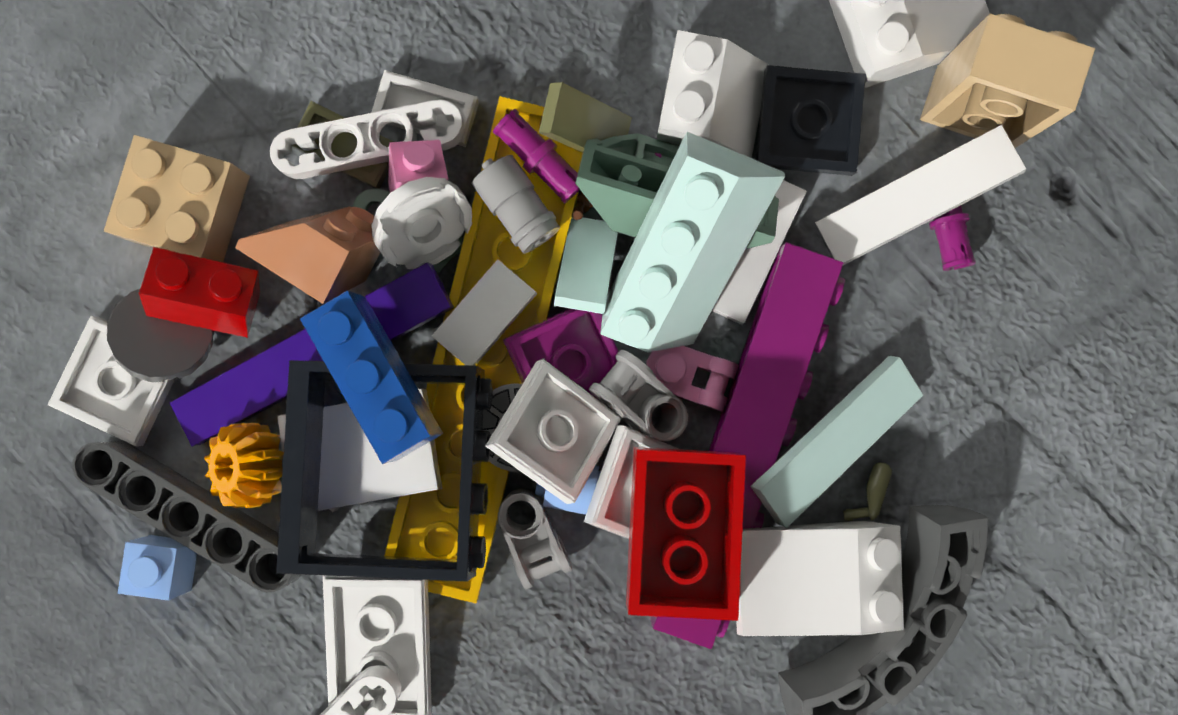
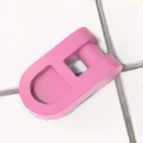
(677, 368)

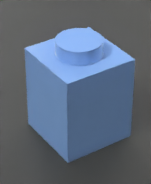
(156, 568)

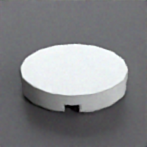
(421, 222)

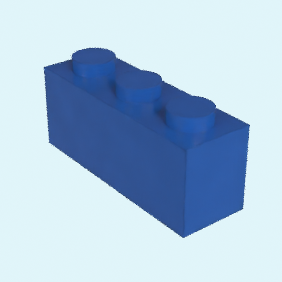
(371, 376)

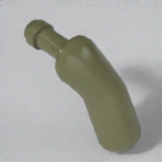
(876, 492)

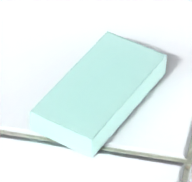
(586, 266)

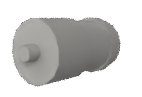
(513, 199)

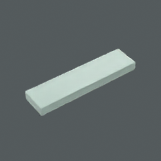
(837, 441)

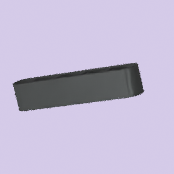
(167, 509)

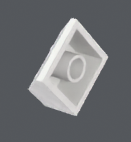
(712, 93)

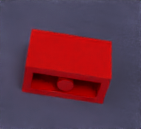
(200, 292)

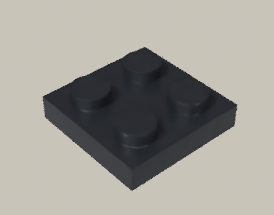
(810, 120)

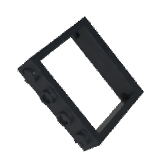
(302, 479)

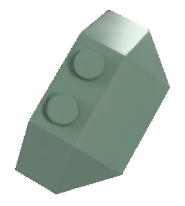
(625, 175)

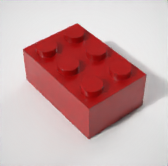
(685, 534)

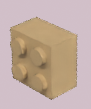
(176, 200)

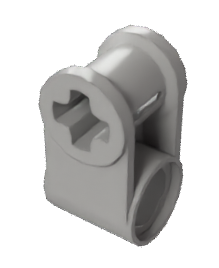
(635, 392)
(535, 546)

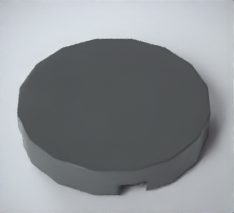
(154, 346)

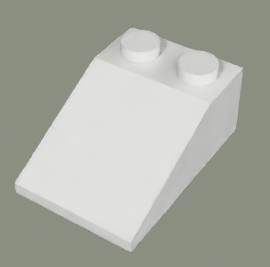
(903, 35)
(821, 580)

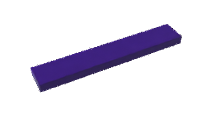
(264, 378)

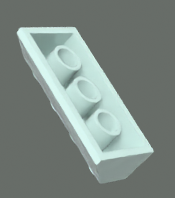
(688, 245)

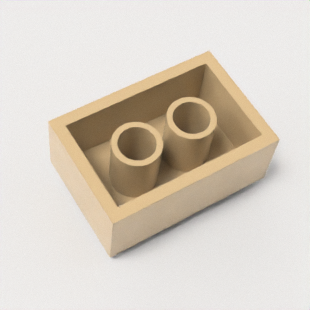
(1008, 79)

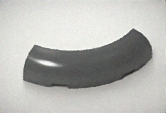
(867, 671)

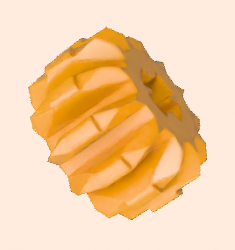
(245, 465)

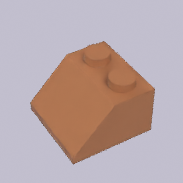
(318, 252)

